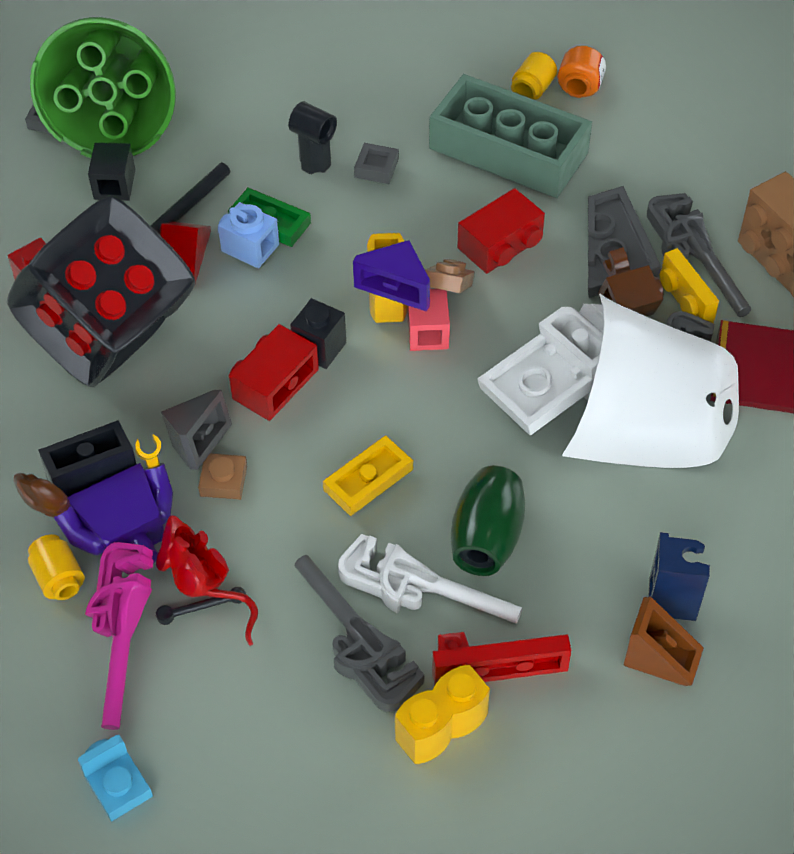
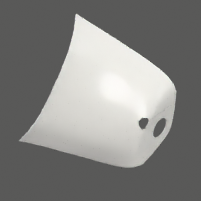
(653, 394)

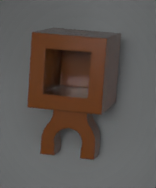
(631, 288)

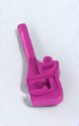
(116, 612)

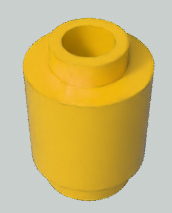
(534, 75)
(55, 567)

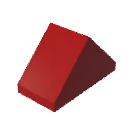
(188, 242)

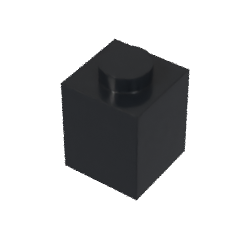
(111, 170)
(323, 327)

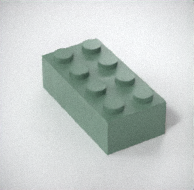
(509, 135)

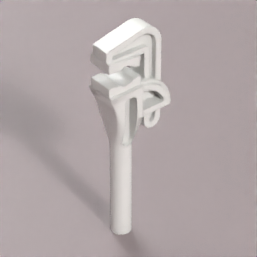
(403, 580)

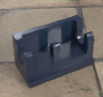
(676, 582)

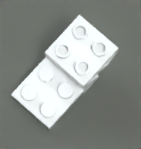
(549, 369)

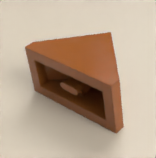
(662, 646)

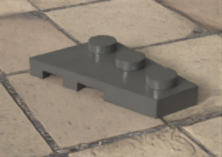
(611, 227)

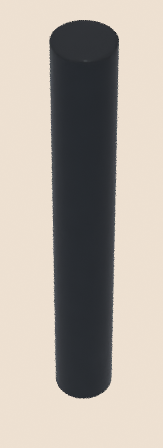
(193, 196)

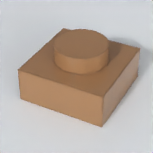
(223, 476)

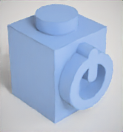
(248, 234)

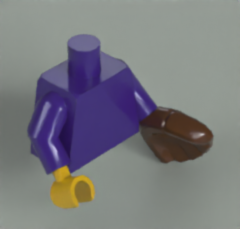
(118, 509)

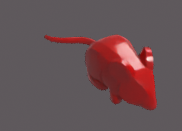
(196, 568)

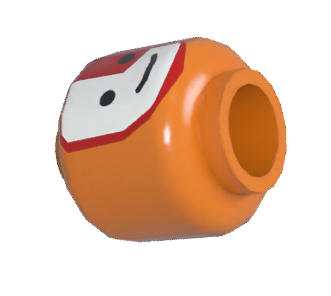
(581, 71)

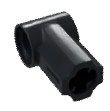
(314, 134)

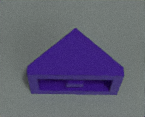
(393, 274)

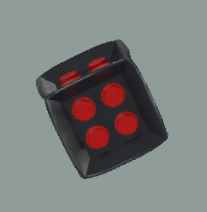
(99, 290)

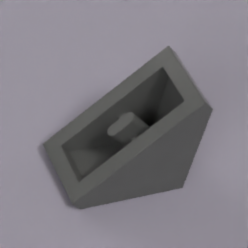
(197, 426)

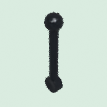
(166, 614)

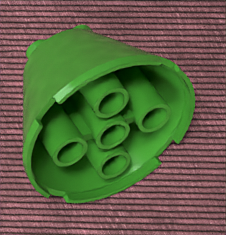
(102, 85)

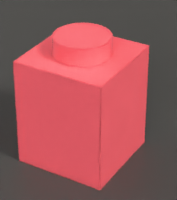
(431, 328)

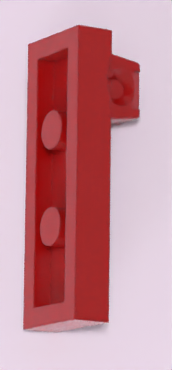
(502, 659)

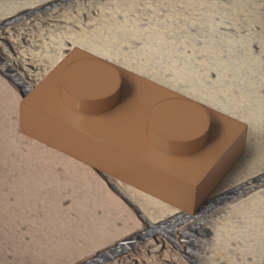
(450, 276)

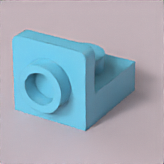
(114, 777)

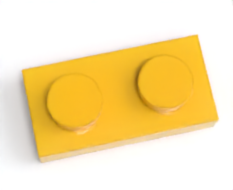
(687, 286)
(368, 475)

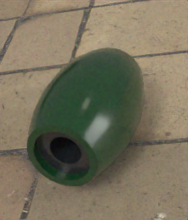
(488, 521)

